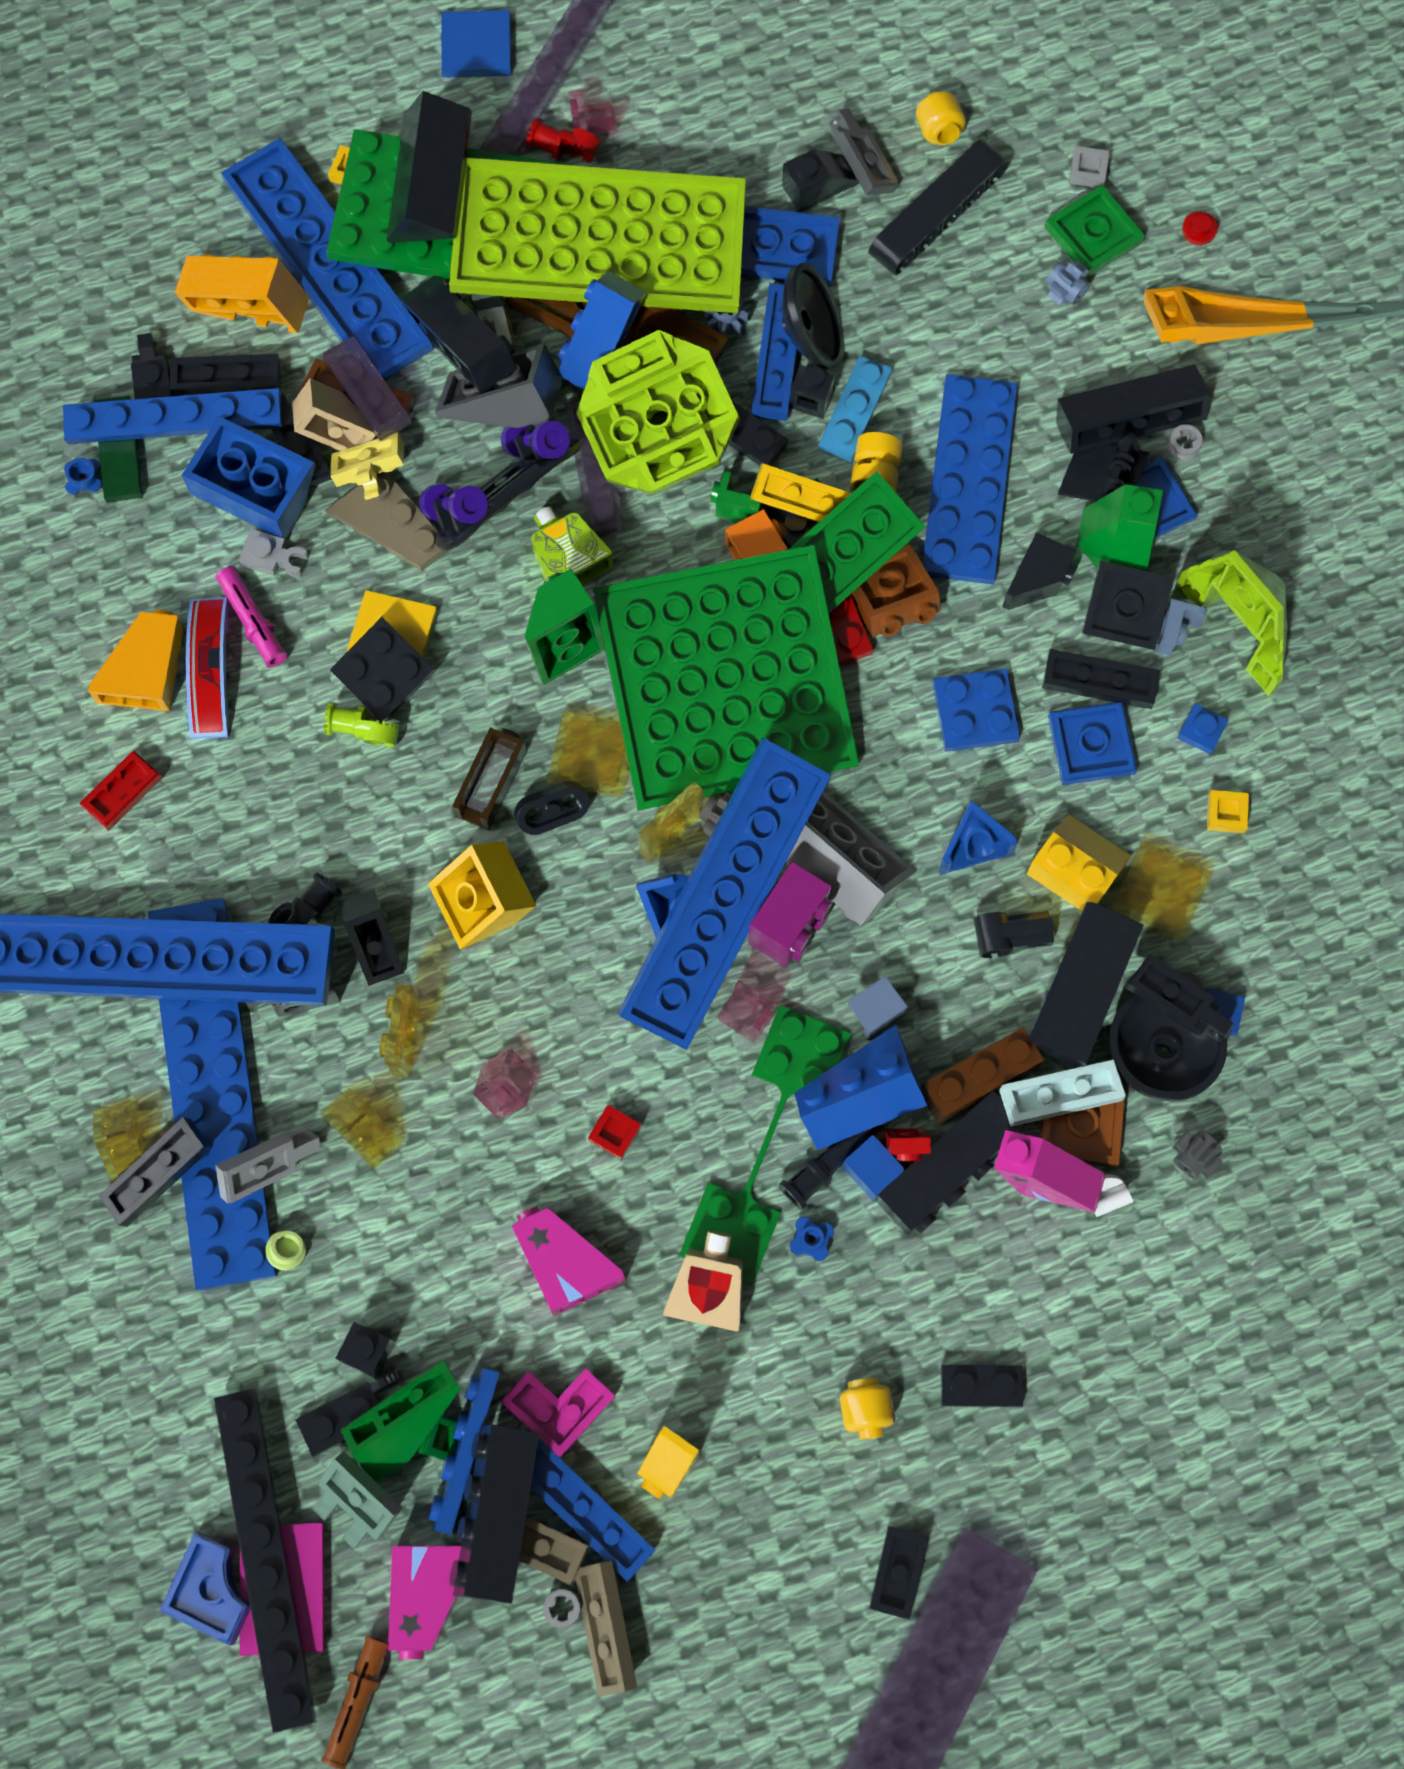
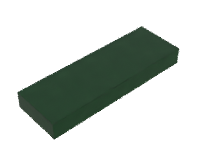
(120, 466)

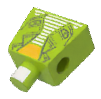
(568, 545)

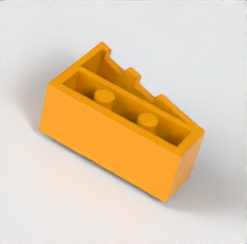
(243, 287)

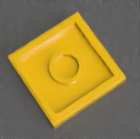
(409, 618)

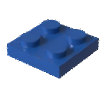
(975, 710)

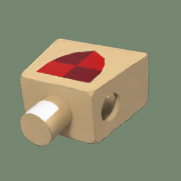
(709, 1286)

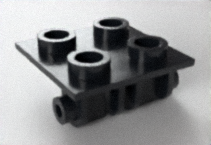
(1104, 469)

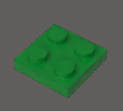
(1094, 230)

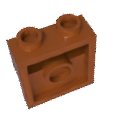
(897, 595)

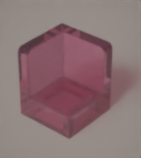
(594, 118)
(747, 1012)
(504, 1084)

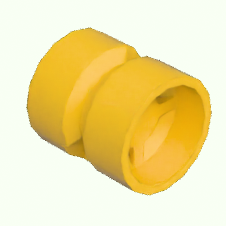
(877, 453)

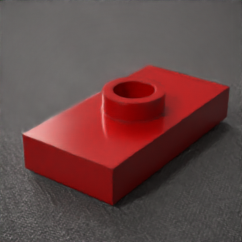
(120, 790)

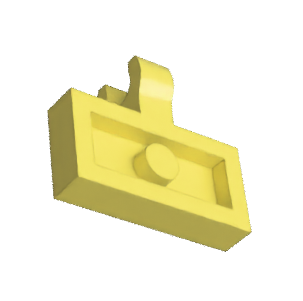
(365, 461)

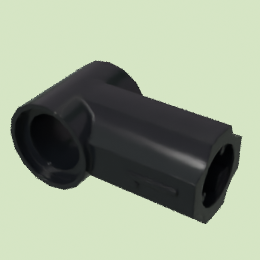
(1006, 933)

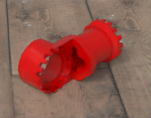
(556, 142)

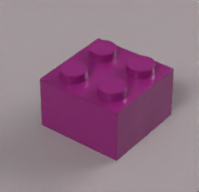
(789, 916)

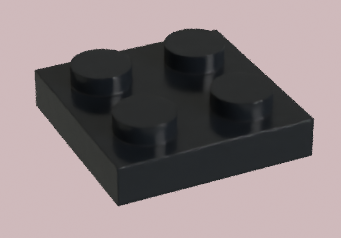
(1127, 605)
(383, 670)

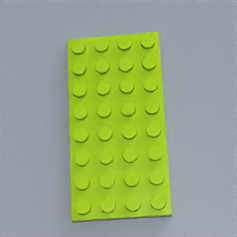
(561, 226)

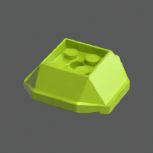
(651, 378)

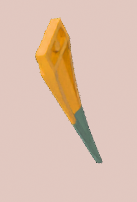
(1212, 316)

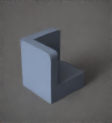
(878, 1007)

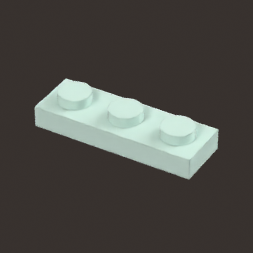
(1062, 1093)

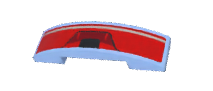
(207, 668)

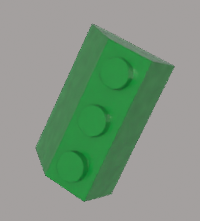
(562, 627)

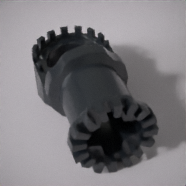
(309, 905)

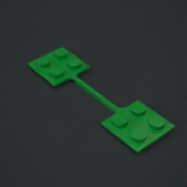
(791, 1057)

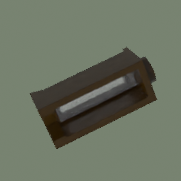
(489, 778)

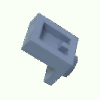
(1175, 622)

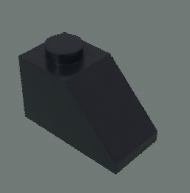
(816, 178)
(1041, 572)
(371, 937)

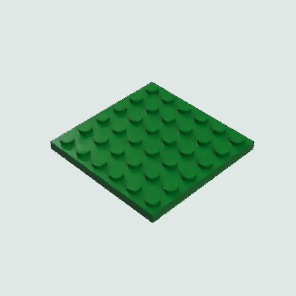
(716, 664)

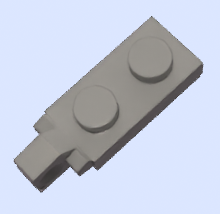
(264, 1163)

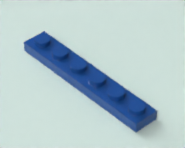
(170, 415)

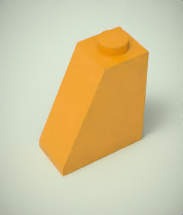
(142, 664)

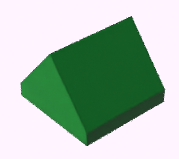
(440, 1440)

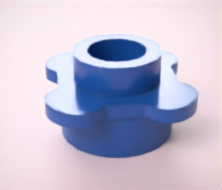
(75, 469)
(821, 1232)

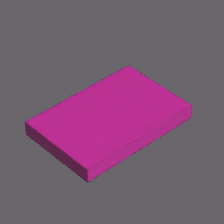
(307, 1571)

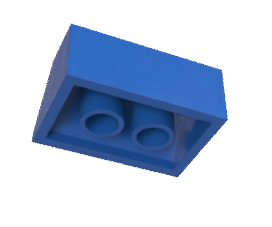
(250, 477)

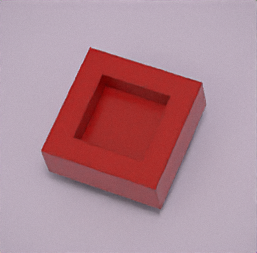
(614, 1132)

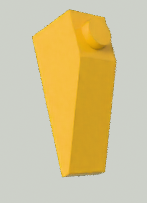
(667, 1464)

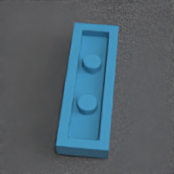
(855, 408)

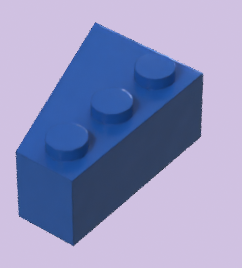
(861, 1091)

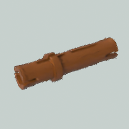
(353, 1709)

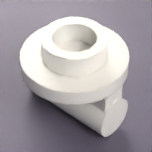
(1113, 1195)

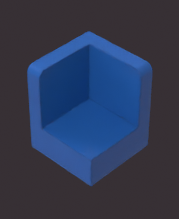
(872, 1167)

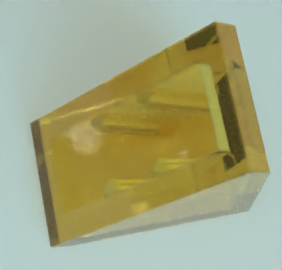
(361, 1128)
(117, 1137)

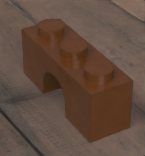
(980, 1074)

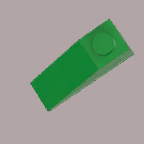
(399, 1424)

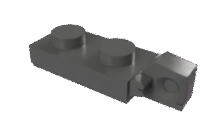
(863, 154)

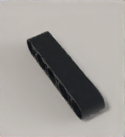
(937, 206)

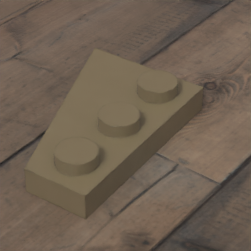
(390, 521)

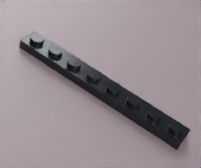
(265, 1561)

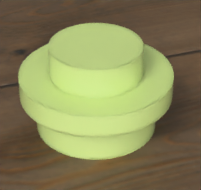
(285, 1250)

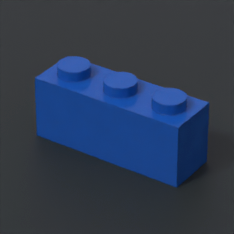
(600, 326)

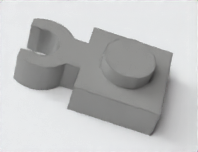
(268, 552)

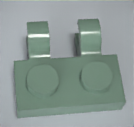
(360, 1496)

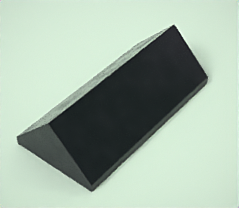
(429, 170)
(1085, 985)

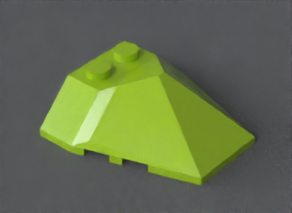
(1255, 598)

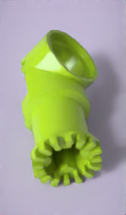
(357, 723)

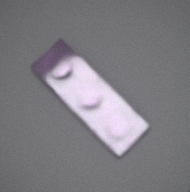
(366, 388)

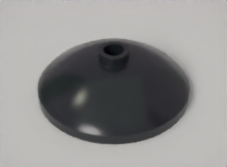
(812, 317)
(1182, 1075)

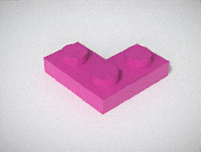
(558, 1419)

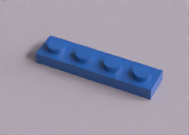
(775, 362)
(457, 1467)
(588, 1513)

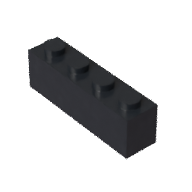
(460, 333)
(1132, 407)
(953, 1160)
(495, 1514)

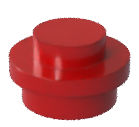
(1199, 228)

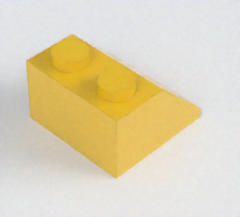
(1078, 863)
(481, 893)

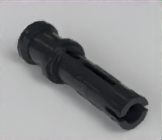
(818, 1170)

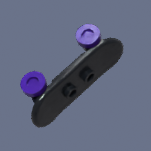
(469, 507)

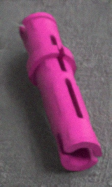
(270, 647)

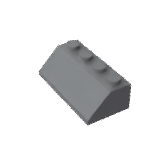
(850, 860)

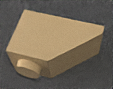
(329, 417)

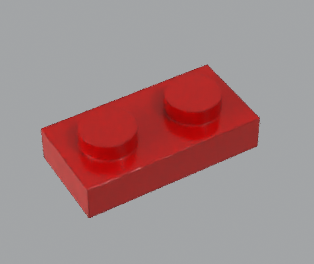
(848, 633)
(907, 1143)

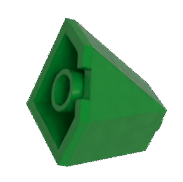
(1121, 527)

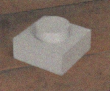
(1088, 166)

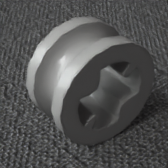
(1191, 433)
(551, 1601)

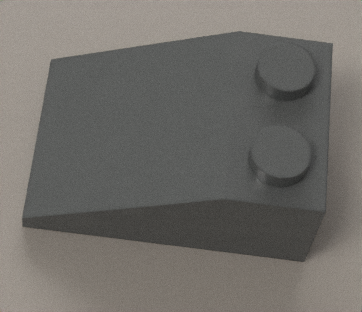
(515, 401)

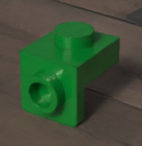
(732, 504)

